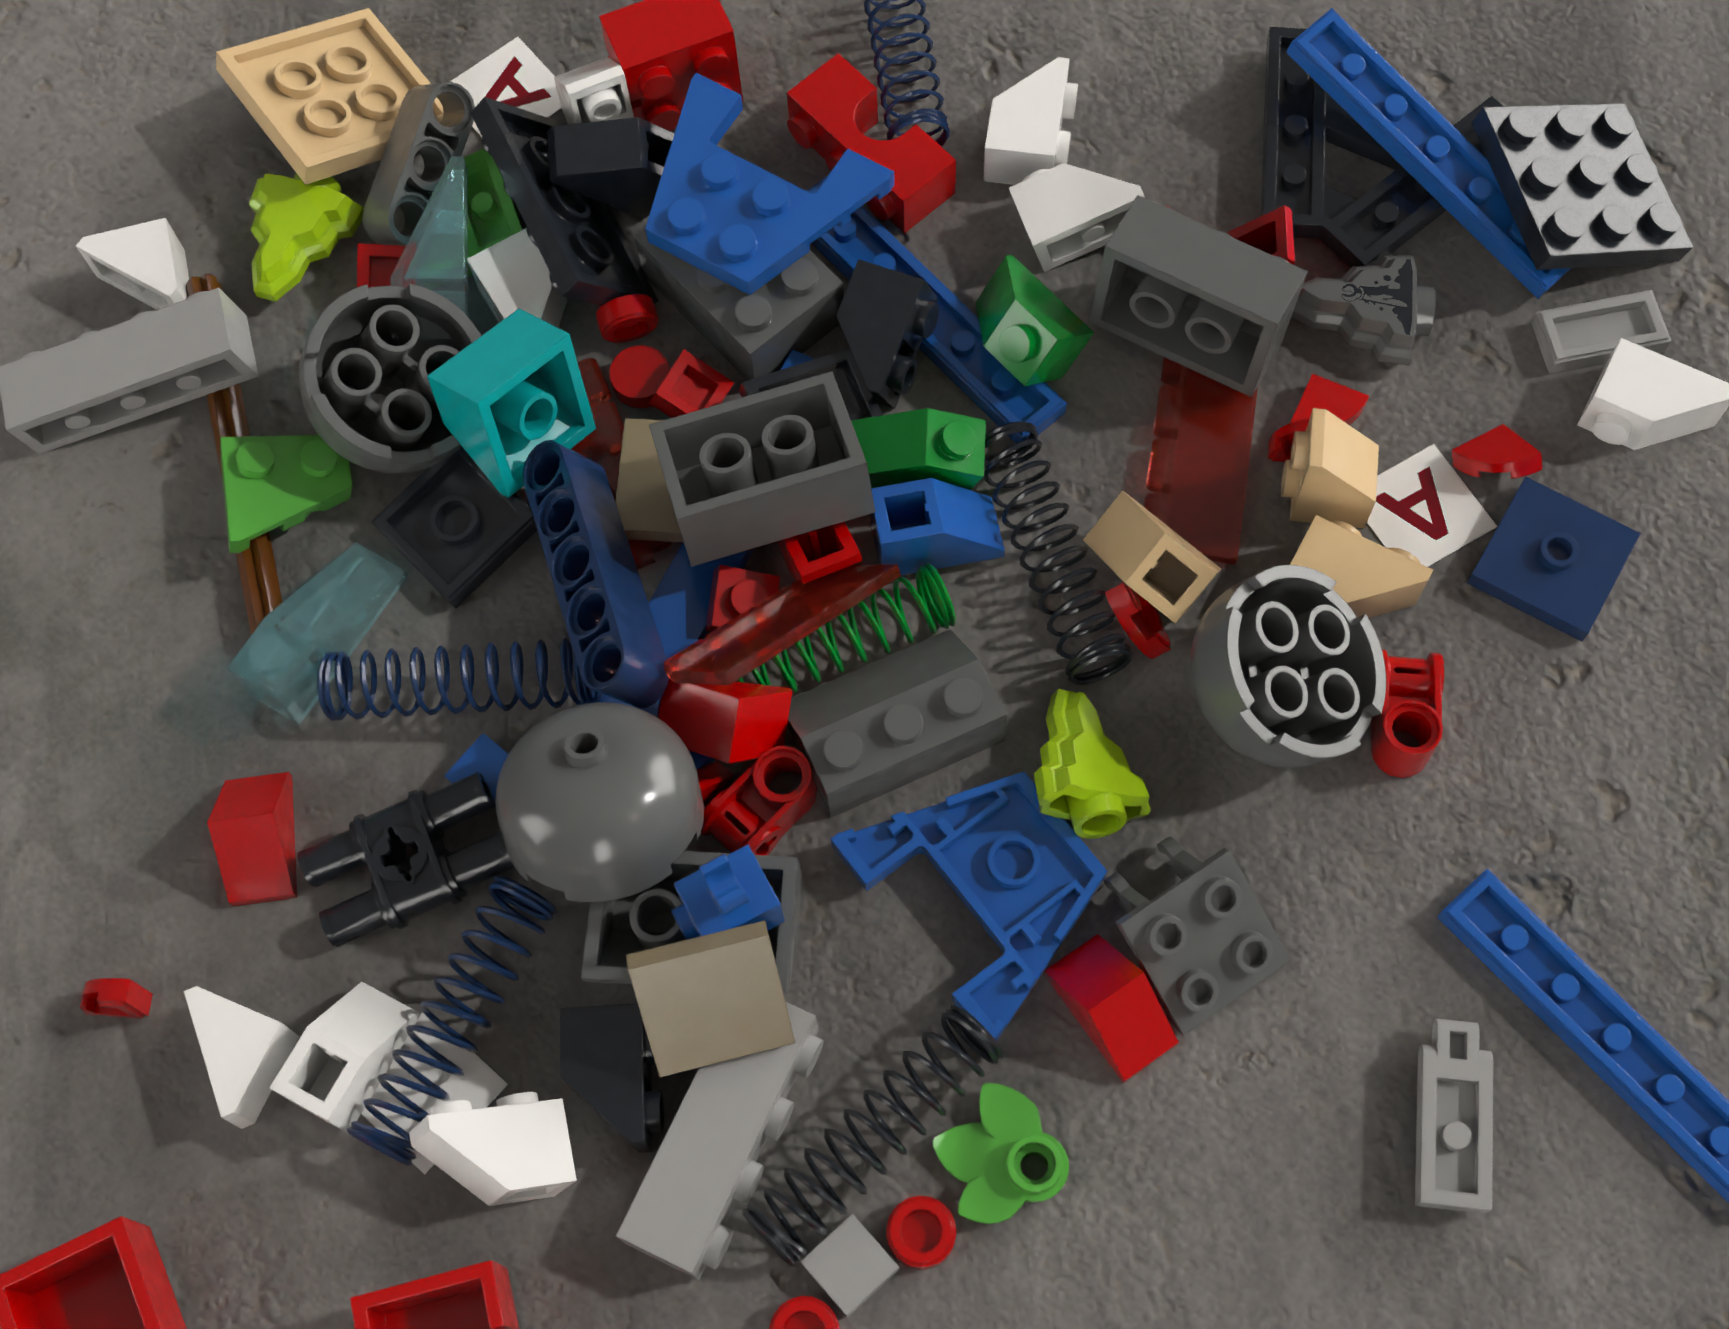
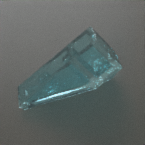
(439, 247)
(321, 617)

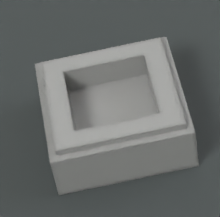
(850, 1265)

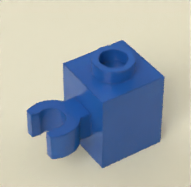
(726, 895)

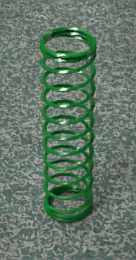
(928, 585)

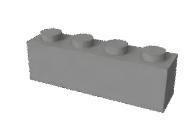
(127, 371)
(713, 1152)

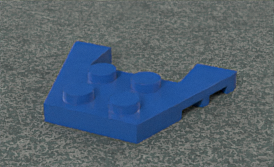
(736, 215)
(1008, 865)

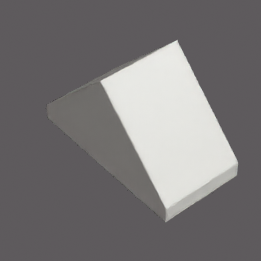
(140, 261)
(240, 1053)

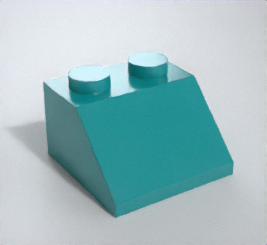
(512, 394)

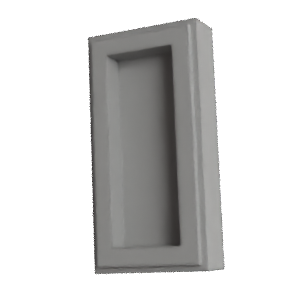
(1591, 330)

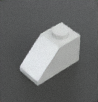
(1071, 211)
(517, 277)
(1651, 399)

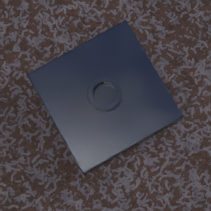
(1554, 559)

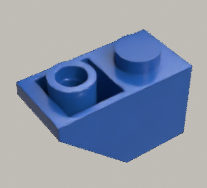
(933, 525)

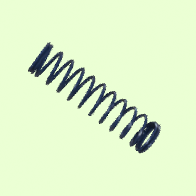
(915, 116)
(344, 680)
(500, 889)

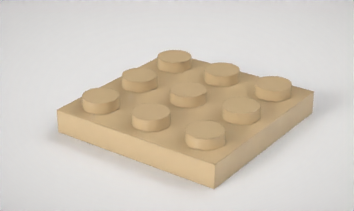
(325, 91)

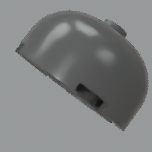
(354, 357)
(1287, 669)
(598, 801)

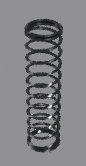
(1089, 653)
(972, 1033)

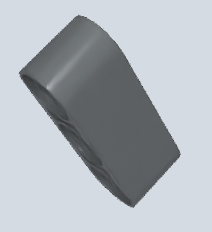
(436, 142)

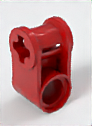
(1409, 706)
(756, 808)

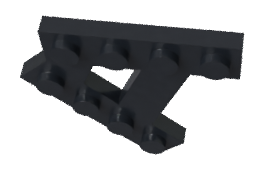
(1296, 125)

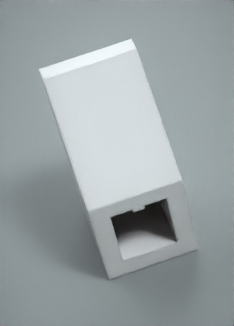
(594, 93)
(1027, 125)
(343, 1055)
(502, 1150)

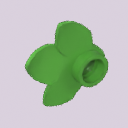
(991, 1153)

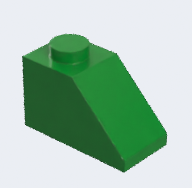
(1028, 325)
(923, 446)

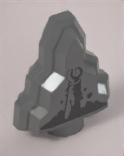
(1372, 307)

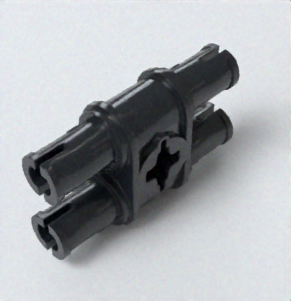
(381, 844)

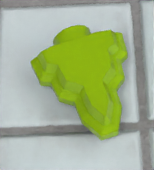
(295, 228)
(1086, 772)

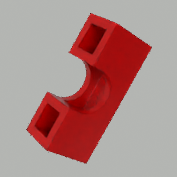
(832, 114)

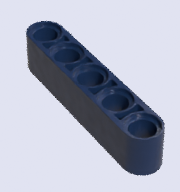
(595, 575)

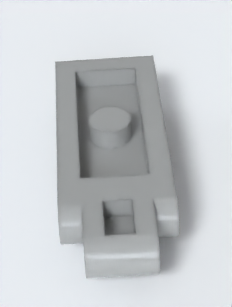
(1454, 1120)

